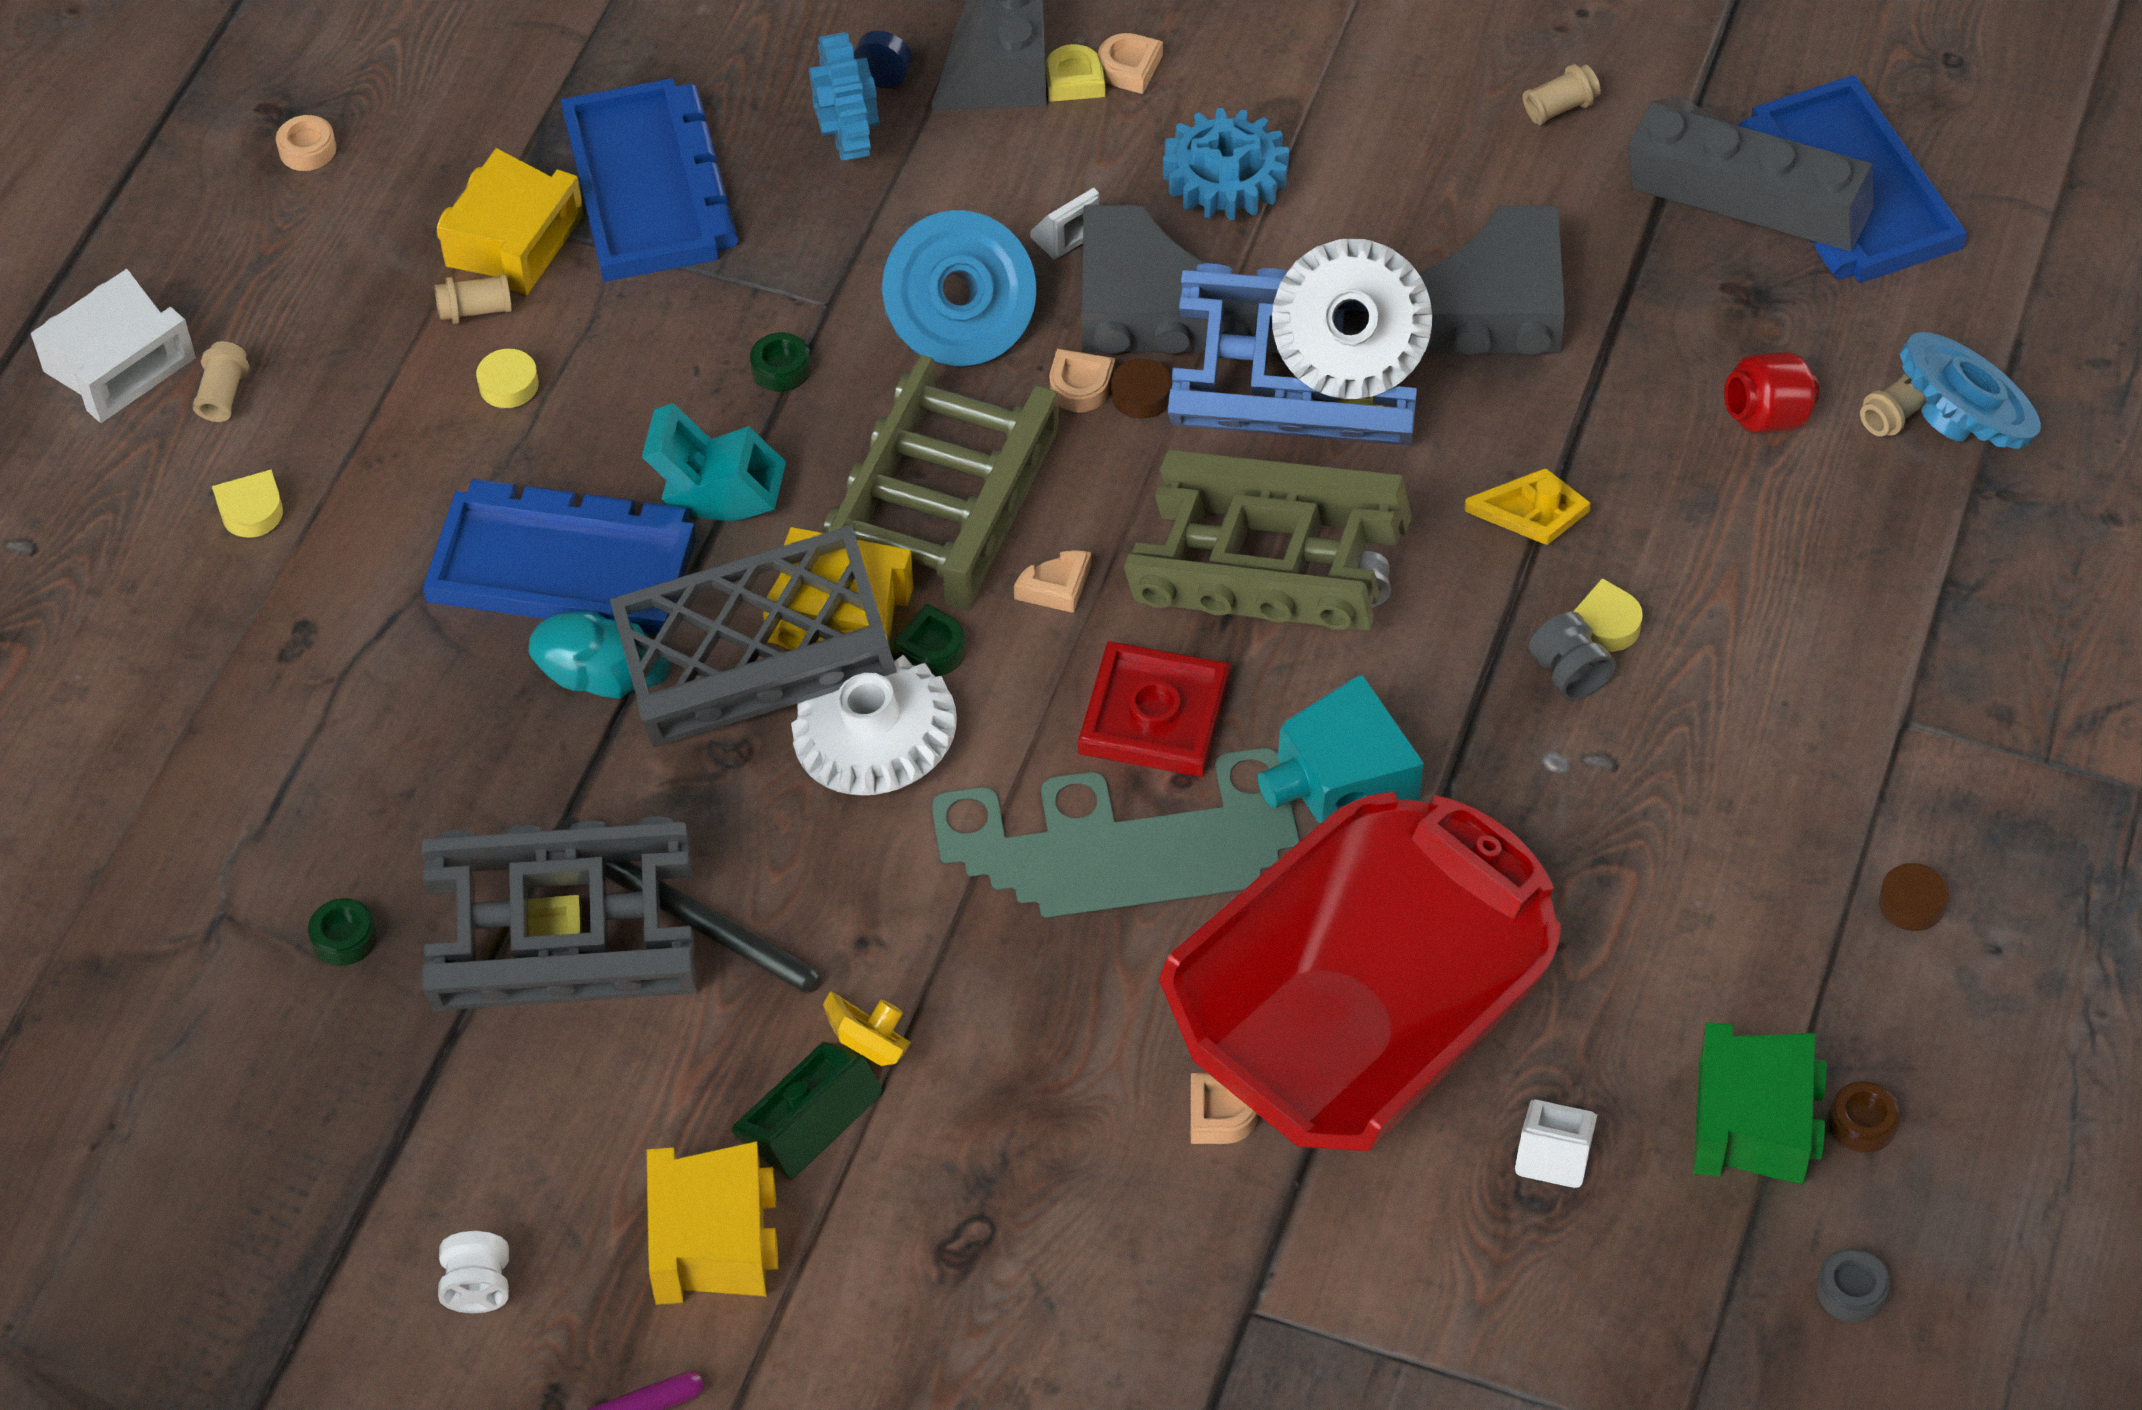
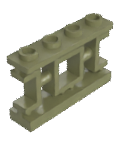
(1272, 499)

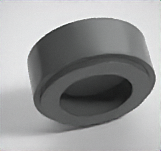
(1853, 1285)

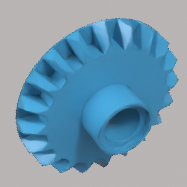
(989, 262)
(1967, 393)

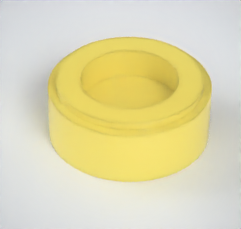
(507, 378)

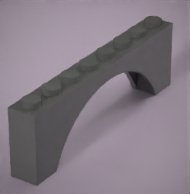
(1485, 298)

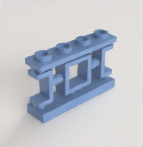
(1292, 407)

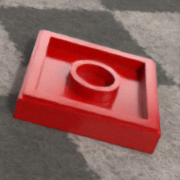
(1154, 709)

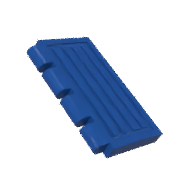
(648, 178)
(1908, 213)
(554, 557)

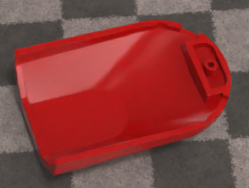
(1364, 966)

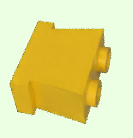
(510, 221)
(888, 574)
(709, 1222)

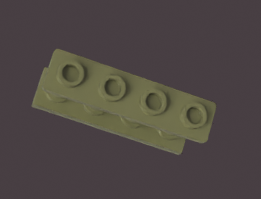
(982, 518)

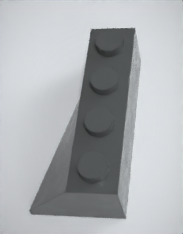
(995, 57)
(1750, 174)

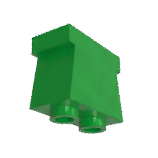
(1758, 1104)

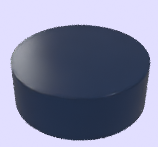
(886, 57)

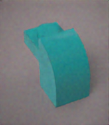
(712, 477)

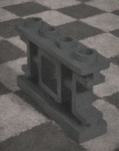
(566, 964)

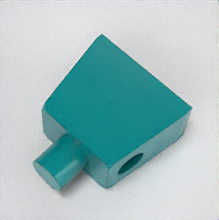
(1342, 753)

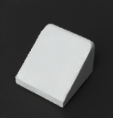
(1063, 228)
(1555, 1143)

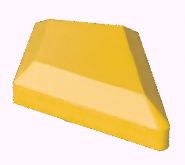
(1532, 506)
(867, 1034)

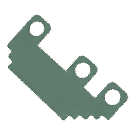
(1113, 864)

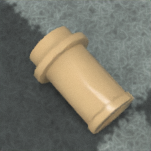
(1561, 94)
(472, 297)
(223, 368)
(1886, 410)

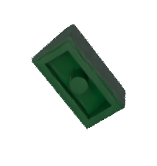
(809, 1108)

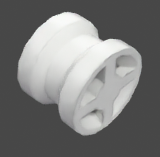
(473, 1272)

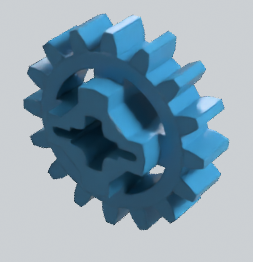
(844, 96)
(1225, 163)

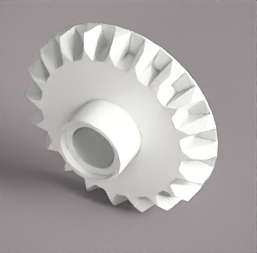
(1362, 362)
(876, 730)

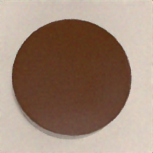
(1141, 388)
(1913, 897)
(1864, 1116)

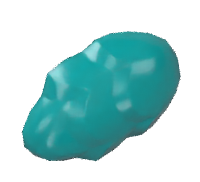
(587, 654)

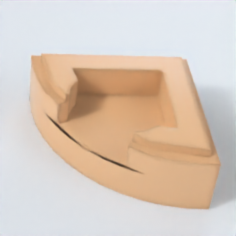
(1056, 581)

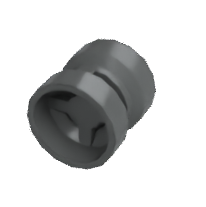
(1569, 652)

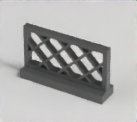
(753, 685)

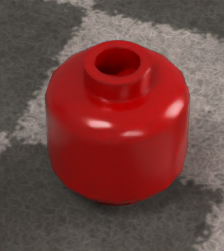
(1771, 392)

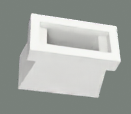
(113, 345)

